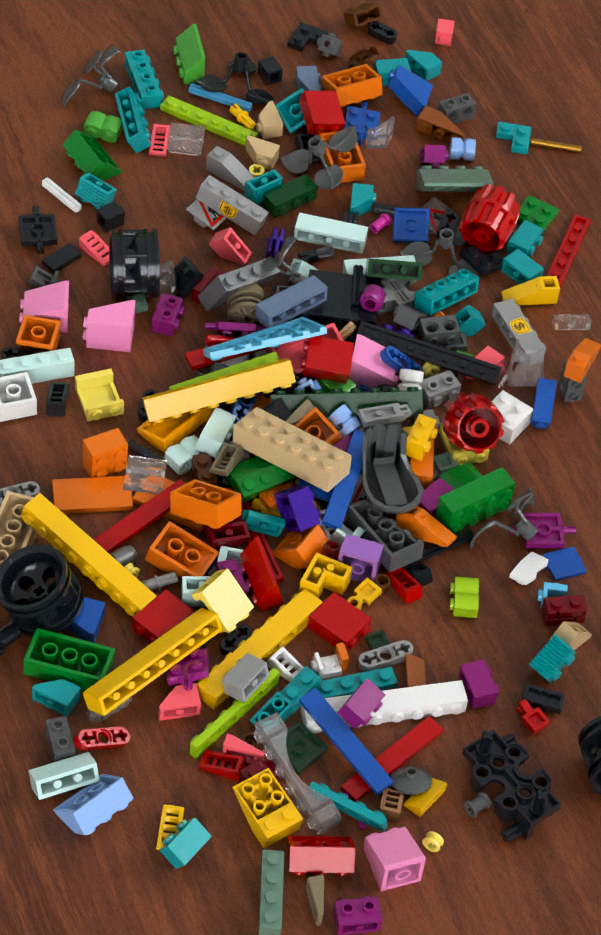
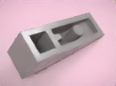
(227, 167)

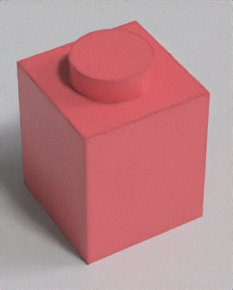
(444, 32)

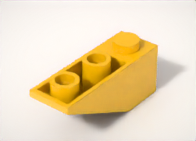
(534, 292)

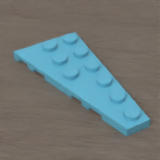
(270, 337)

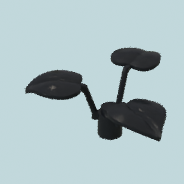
(240, 64)

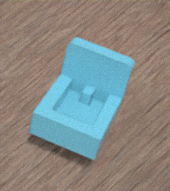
(551, 590)

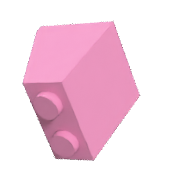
(48, 303)
(110, 327)
(368, 366)
(394, 858)

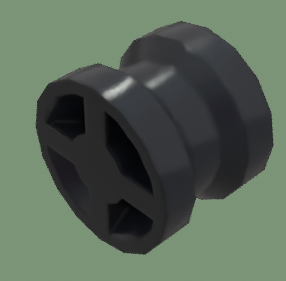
(350, 217)

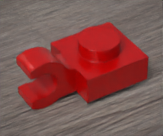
(532, 718)

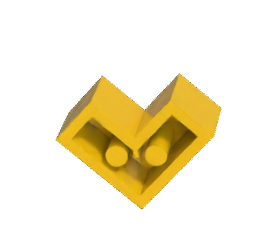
(326, 574)

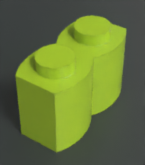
(465, 597)

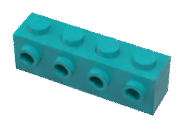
(143, 78)
(133, 119)
(446, 292)

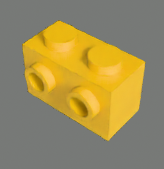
(420, 437)

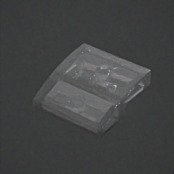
(186, 139)
(145, 475)

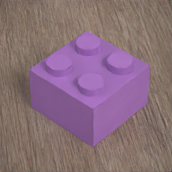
(362, 555)

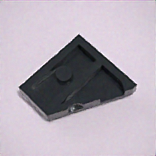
(186, 277)

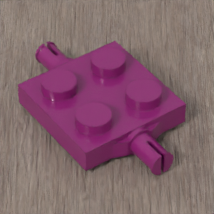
(230, 328)
(550, 531)
(190, 669)

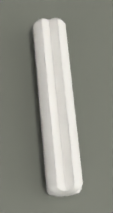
(62, 195)

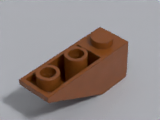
(437, 125)

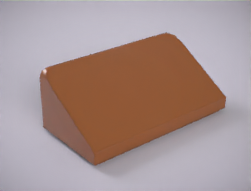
(414, 671)

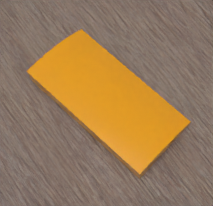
(173, 430)

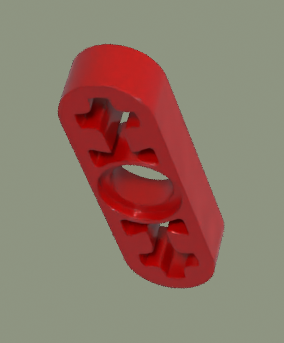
(96, 744)

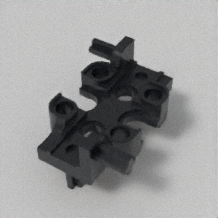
(524, 810)

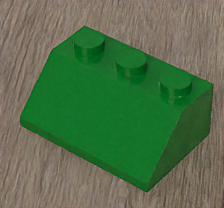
(90, 156)
(256, 477)

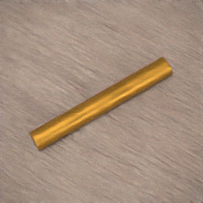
(557, 145)

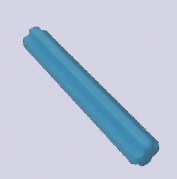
(220, 97)

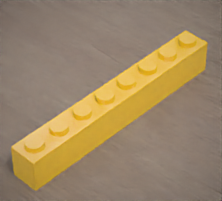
(218, 390)
(87, 555)
(262, 644)
(152, 661)

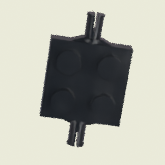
(38, 229)

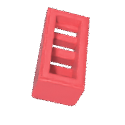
(159, 129)
(90, 239)
(236, 746)

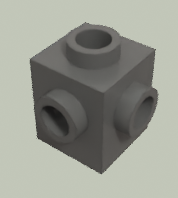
(335, 45)

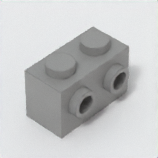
(439, 389)
(245, 677)

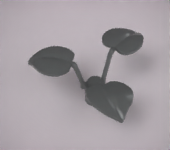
(105, 80)
(330, 177)
(446, 240)
(278, 258)
(524, 527)

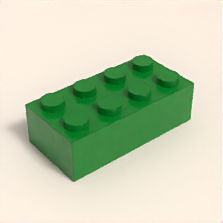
(475, 501)
(67, 658)

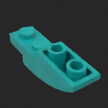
(287, 700)

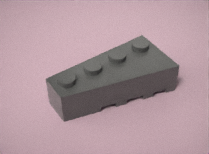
(398, 544)

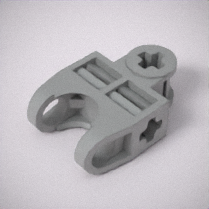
(396, 294)

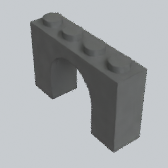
(231, 282)

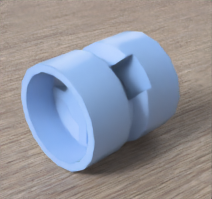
(462, 149)
(344, 421)

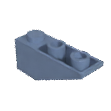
(308, 78)

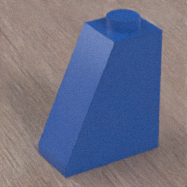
(410, 88)
(543, 403)
(89, 620)

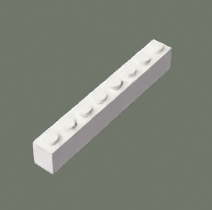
(406, 704)

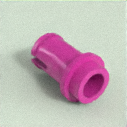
(380, 223)

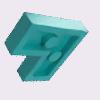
(517, 133)

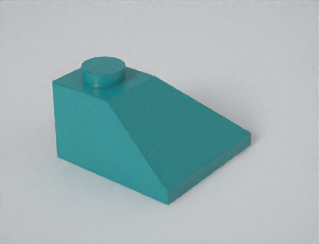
(291, 112)

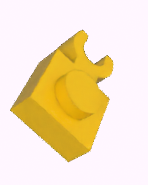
(365, 592)

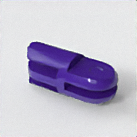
(274, 242)

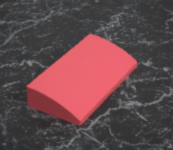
(294, 349)

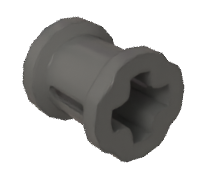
(477, 804)

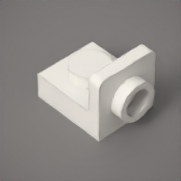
(326, 666)

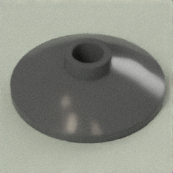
(411, 780)

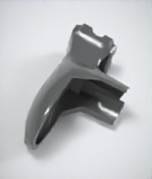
(386, 470)

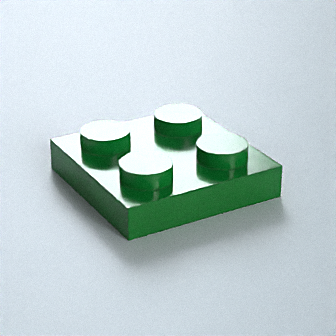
(537, 212)

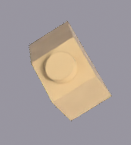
(269, 122)
(262, 152)
(572, 634)

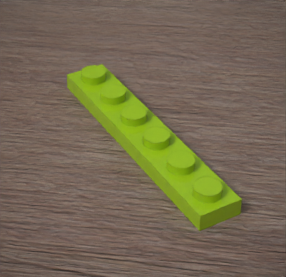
(203, 118)
(268, 358)
(229, 717)

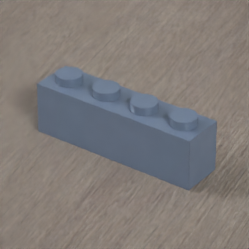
(291, 302)

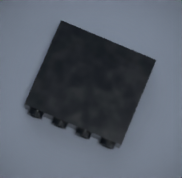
(338, 306)

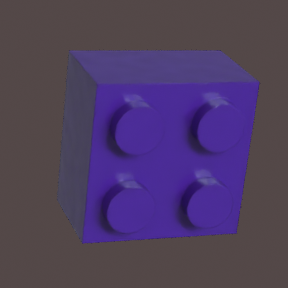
(297, 508)

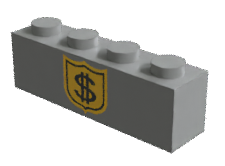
(231, 205)
(515, 326)

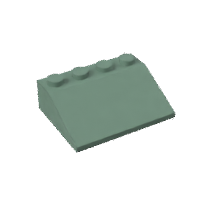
(452, 180)

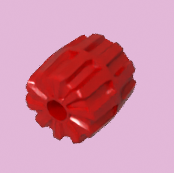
(489, 218)
(472, 422)

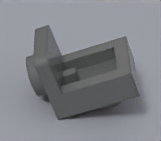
(42, 278)

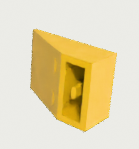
(267, 808)

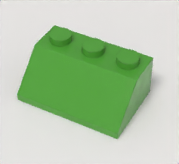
(189, 55)

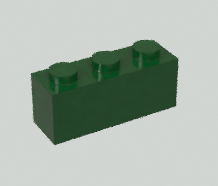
(289, 196)
(393, 269)

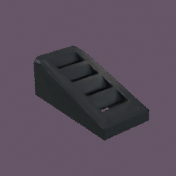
(304, 138)
(56, 399)

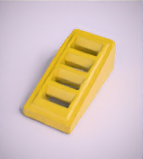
(170, 814)

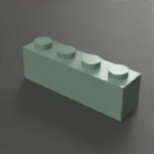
(271, 892)

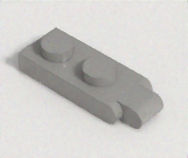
(384, 414)

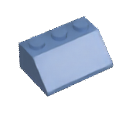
(94, 804)

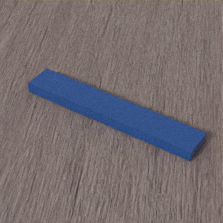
(344, 489)
(346, 741)

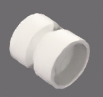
(410, 378)

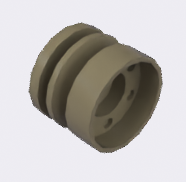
(242, 305)

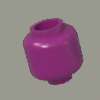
(372, 297)

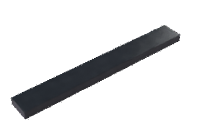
(431, 353)

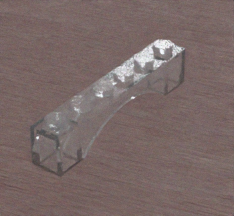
(318, 808)

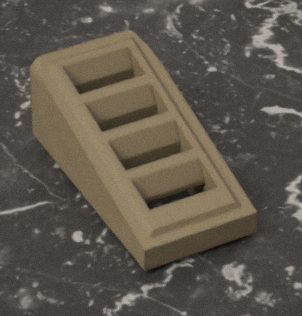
(300, 412)
(227, 450)
(315, 894)

